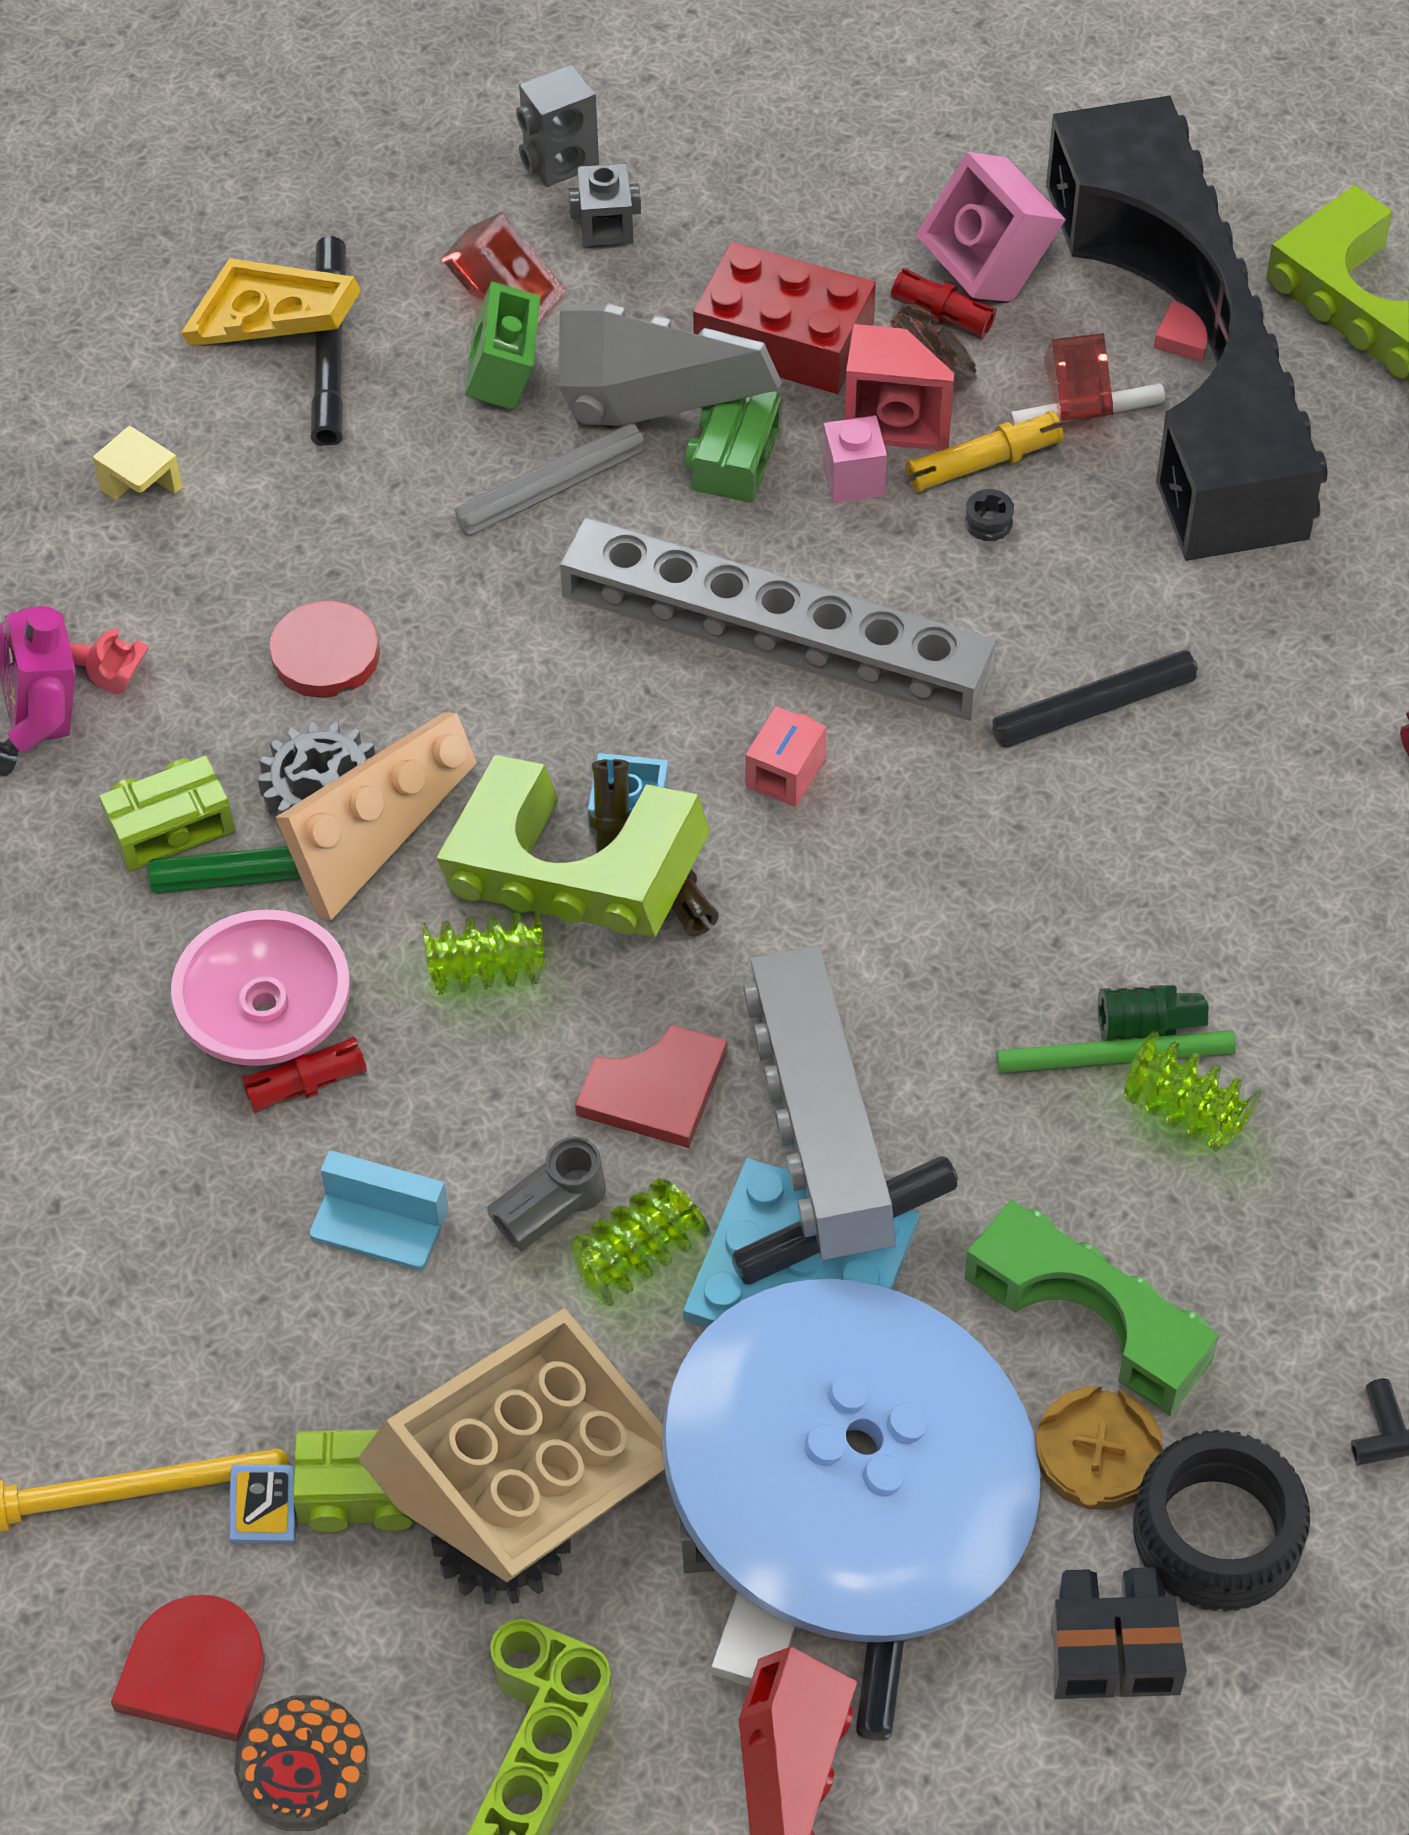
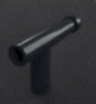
(1394, 1436)

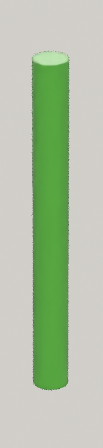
(1109, 1052)

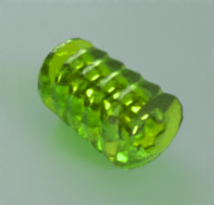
(484, 953)
(1188, 1094)
(635, 1236)

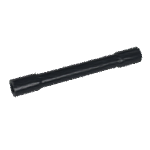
(327, 403)

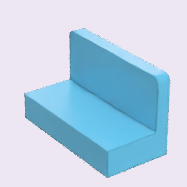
(379, 1211)

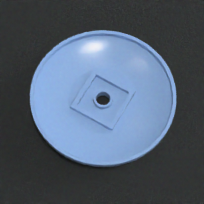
(834, 1534)

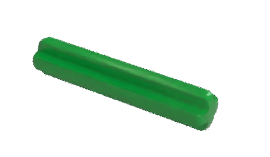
(221, 869)

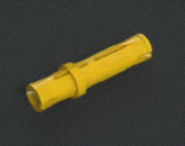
(1005, 444)

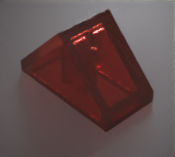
(1079, 376)

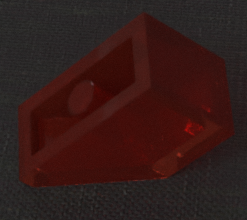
(500, 254)

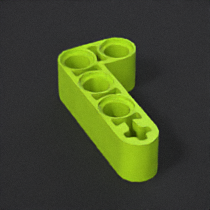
(551, 1713)

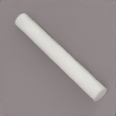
(1122, 401)

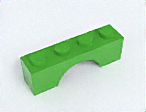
(1030, 1261)

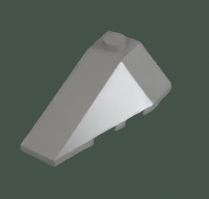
(643, 370)

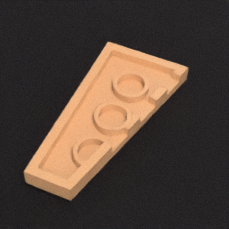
(367, 813)

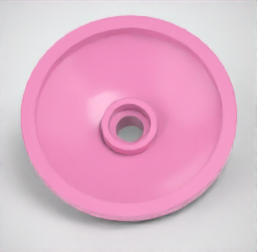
(257, 962)

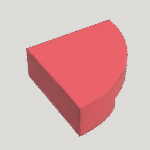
(1182, 333)

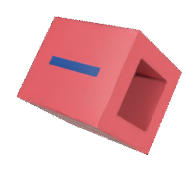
(785, 756)

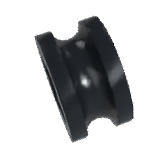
(993, 501)

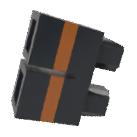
(1146, 1634)

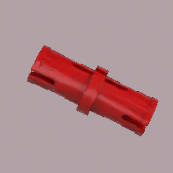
(944, 303)
(304, 1074)

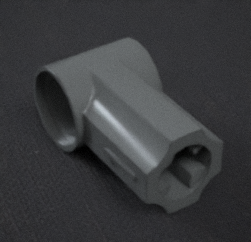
(546, 1196)

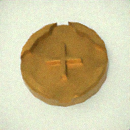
(1097, 1447)

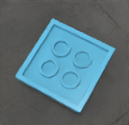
(760, 1206)

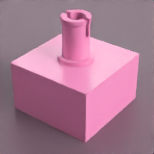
(990, 227)

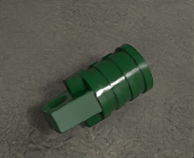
(1143, 1010)

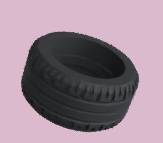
(1235, 1461)

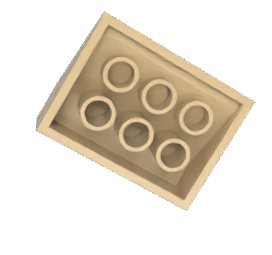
(519, 1448)

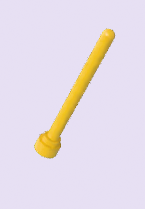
(17, 1503)

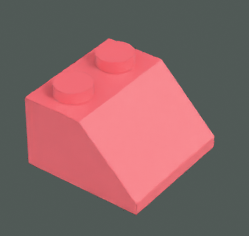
(900, 385)

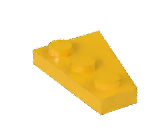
(269, 301)

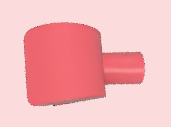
(110, 660)

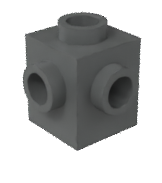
(605, 193)

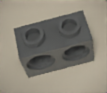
(558, 125)

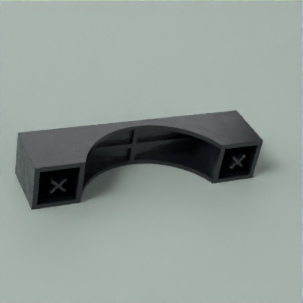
(1238, 449)

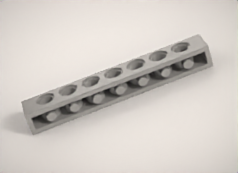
(778, 618)

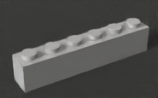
(821, 1104)

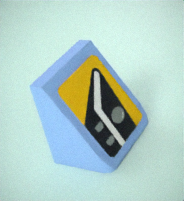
(262, 1504)

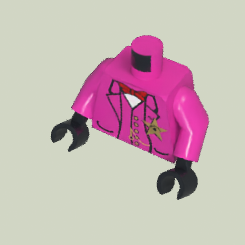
(35, 680)

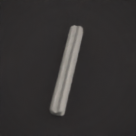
(549, 479)

